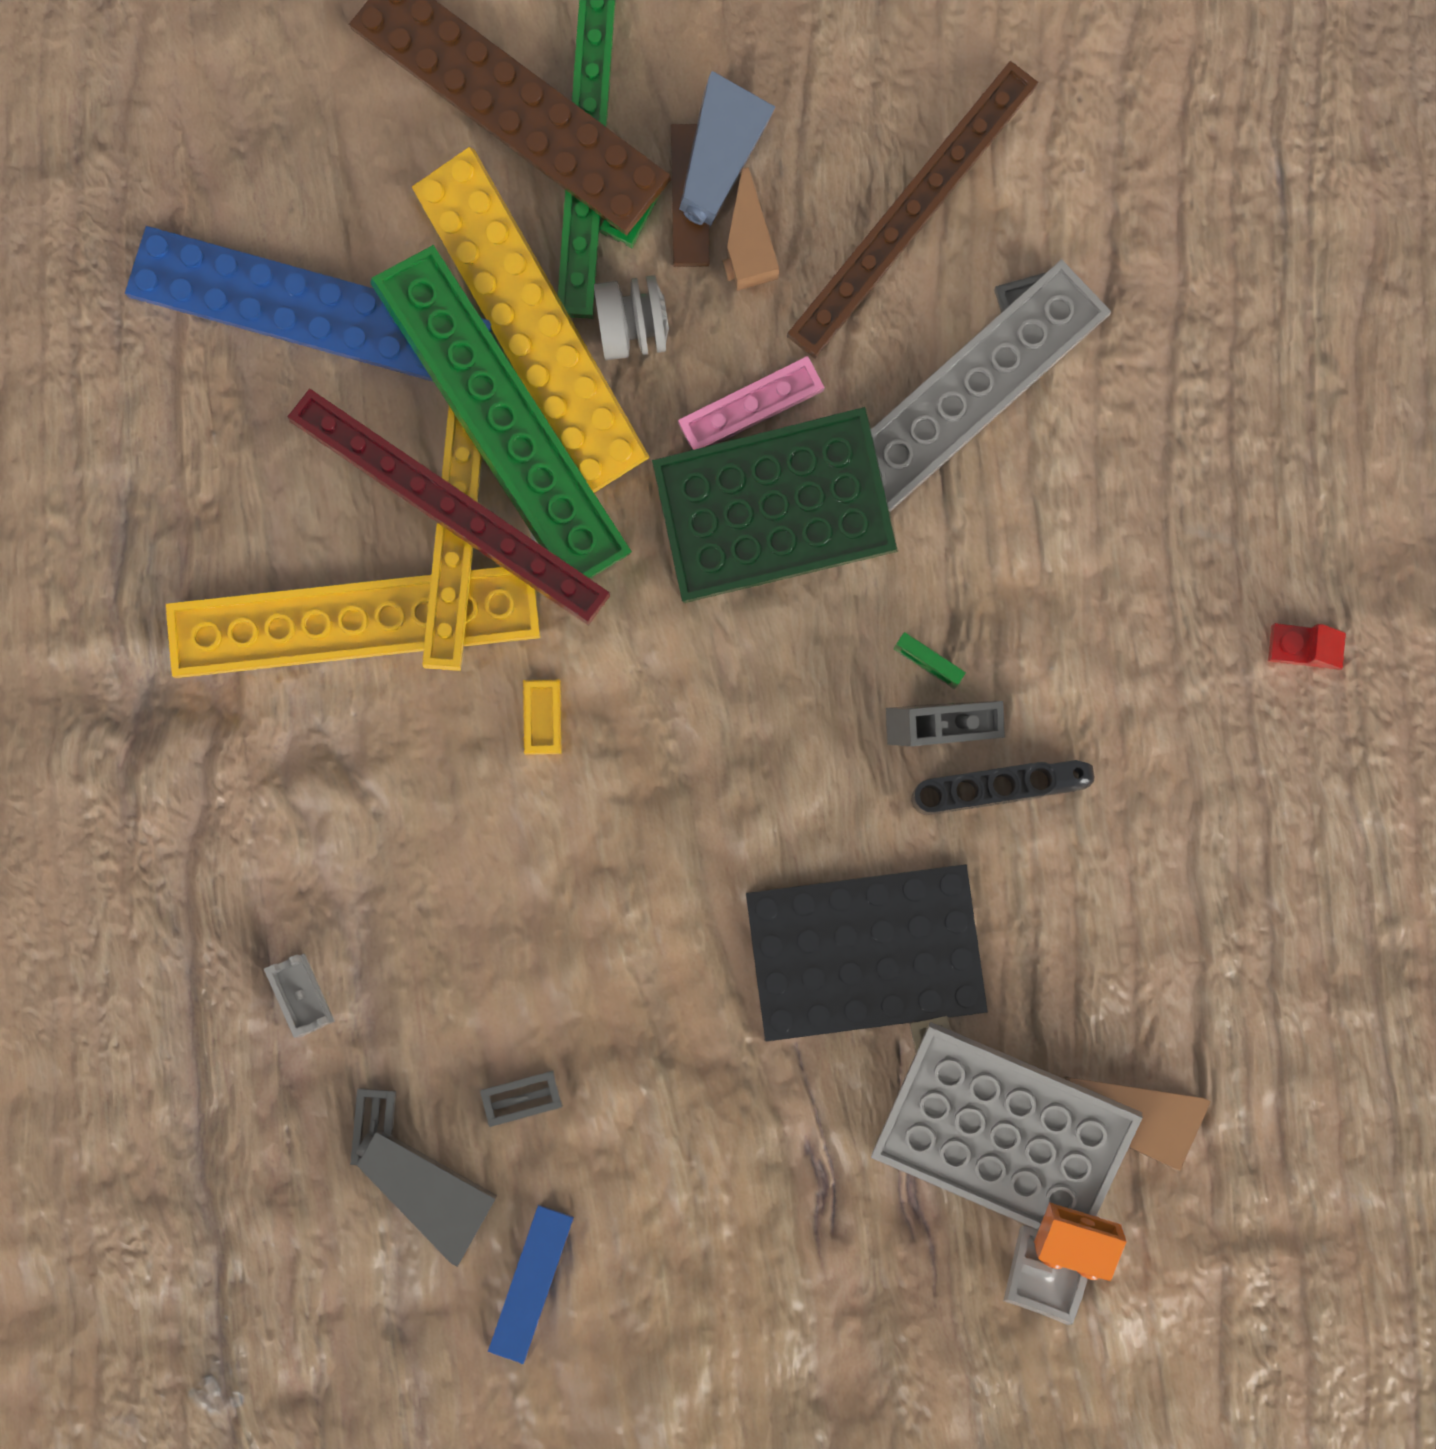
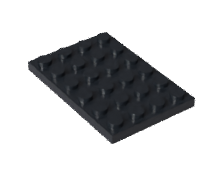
(866, 952)

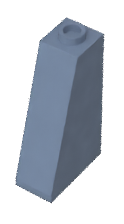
(723, 141)

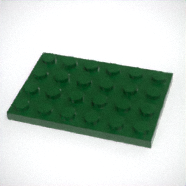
(775, 505)

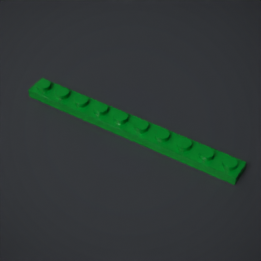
(591, 94)

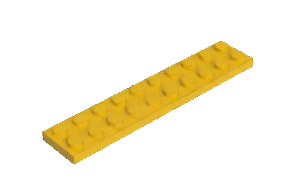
(529, 319)
(338, 623)

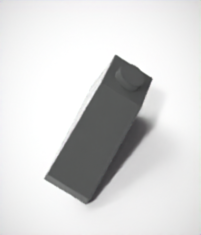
(944, 723)

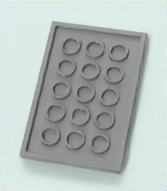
(1003, 1130)

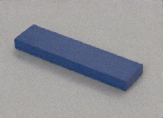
(530, 1284)

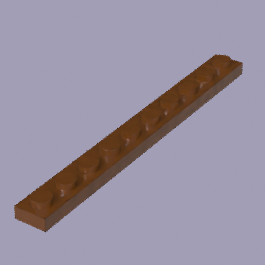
(912, 209)

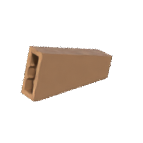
(1167, 1121)

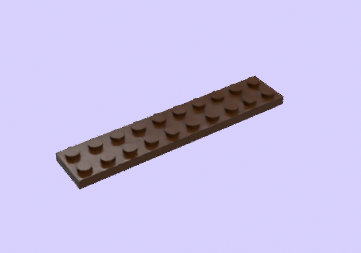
(515, 107)

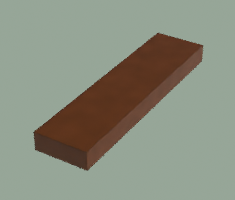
(689, 238)

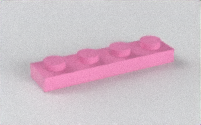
(751, 404)

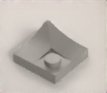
(1040, 1287)

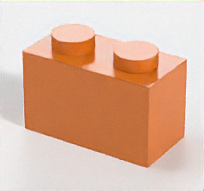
(1079, 1242)

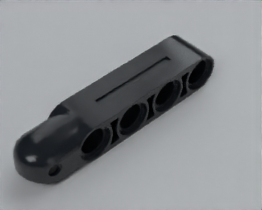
(1059, 778)

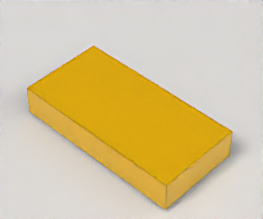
(542, 717)

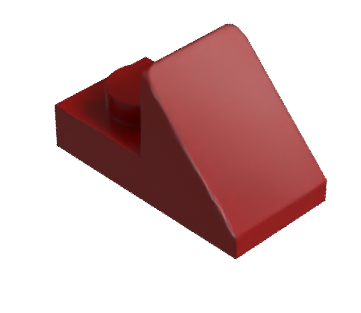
(1307, 646)

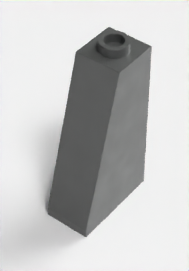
(430, 1195)

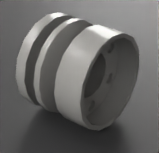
(630, 317)

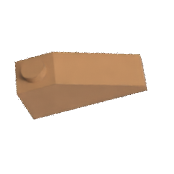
(749, 246)

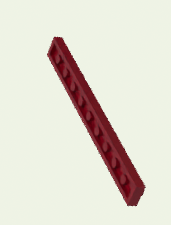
(449, 506)

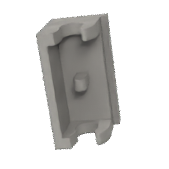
(299, 995)

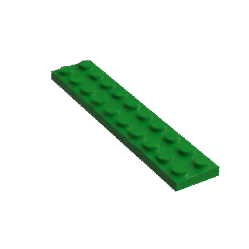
(499, 413)

